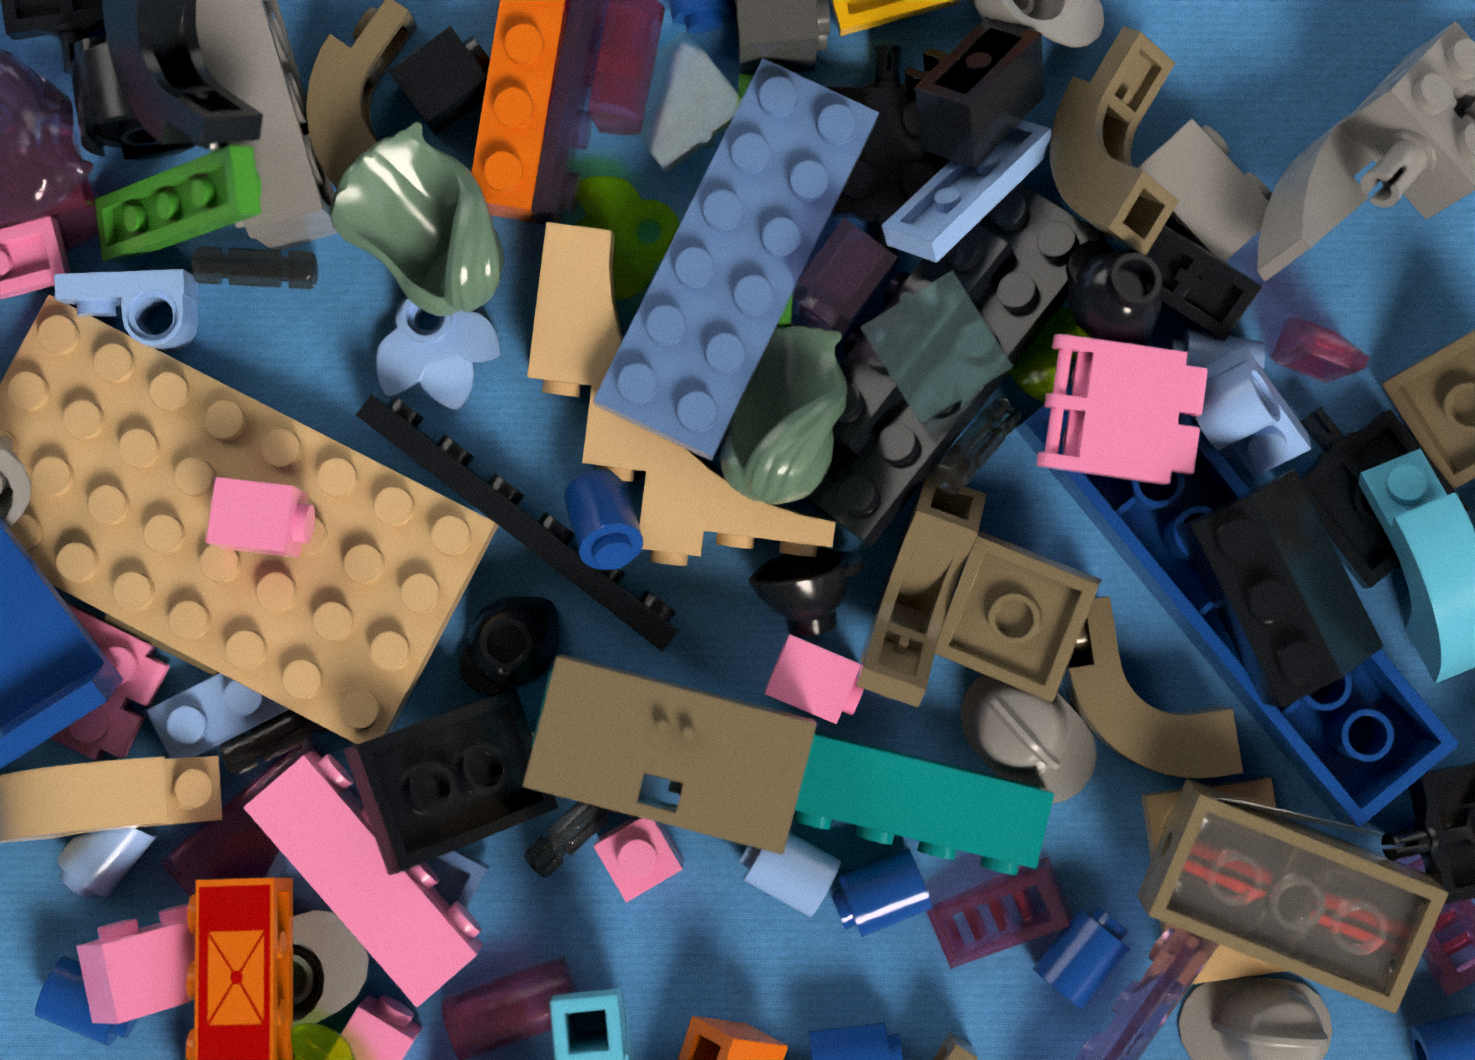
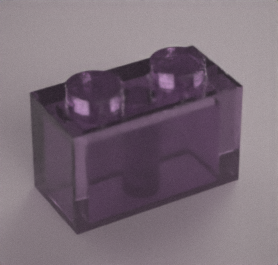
(842, 278)

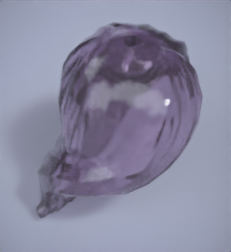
(35, 143)

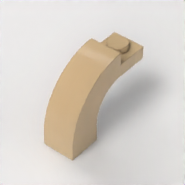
(108, 797)

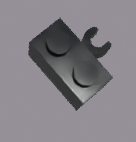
(977, 90)

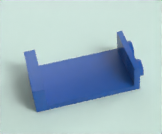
(47, 657)

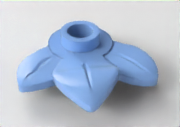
(437, 357)

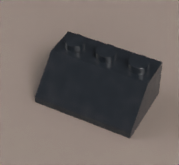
(1280, 590)

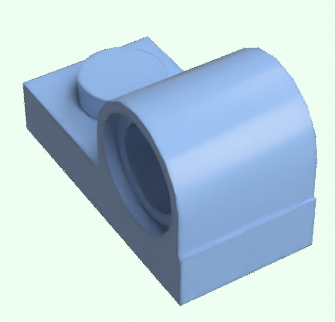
(138, 295)
(1249, 414)

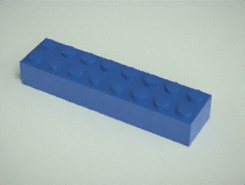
(1349, 740)

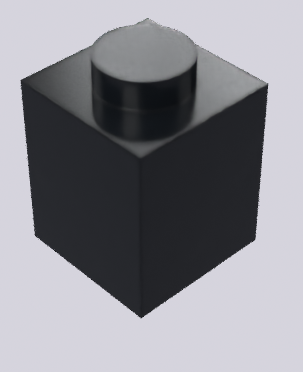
(443, 78)

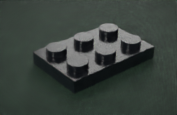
(447, 781)

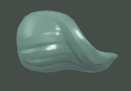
(422, 221)
(786, 418)

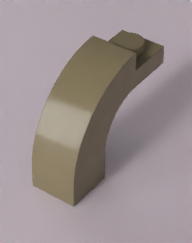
(345, 84)
(1095, 142)
(919, 591)
(1172, 743)

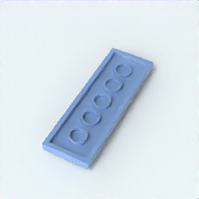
(736, 259)

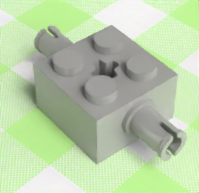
(1422, 126)

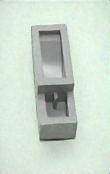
(1311, 198)

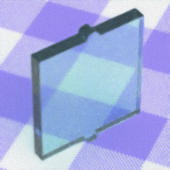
(685, 103)
(936, 347)

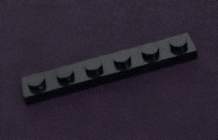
(500, 503)

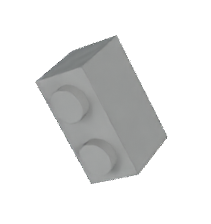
(1216, 200)

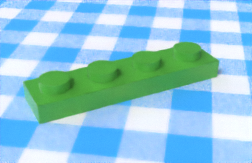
(179, 204)

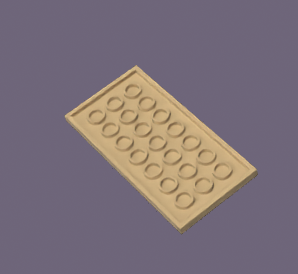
(121, 509)

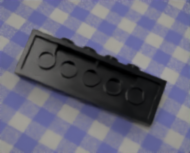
(1017, 281)

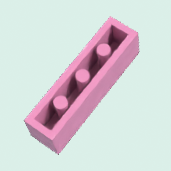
(334, 848)

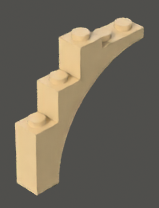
(682, 496)

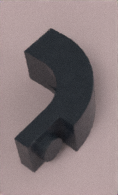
(167, 79)

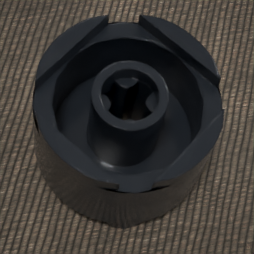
(103, 109)

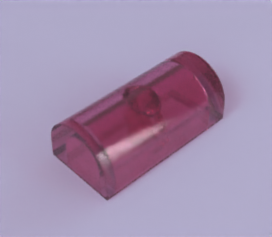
(626, 65)
(505, 1008)

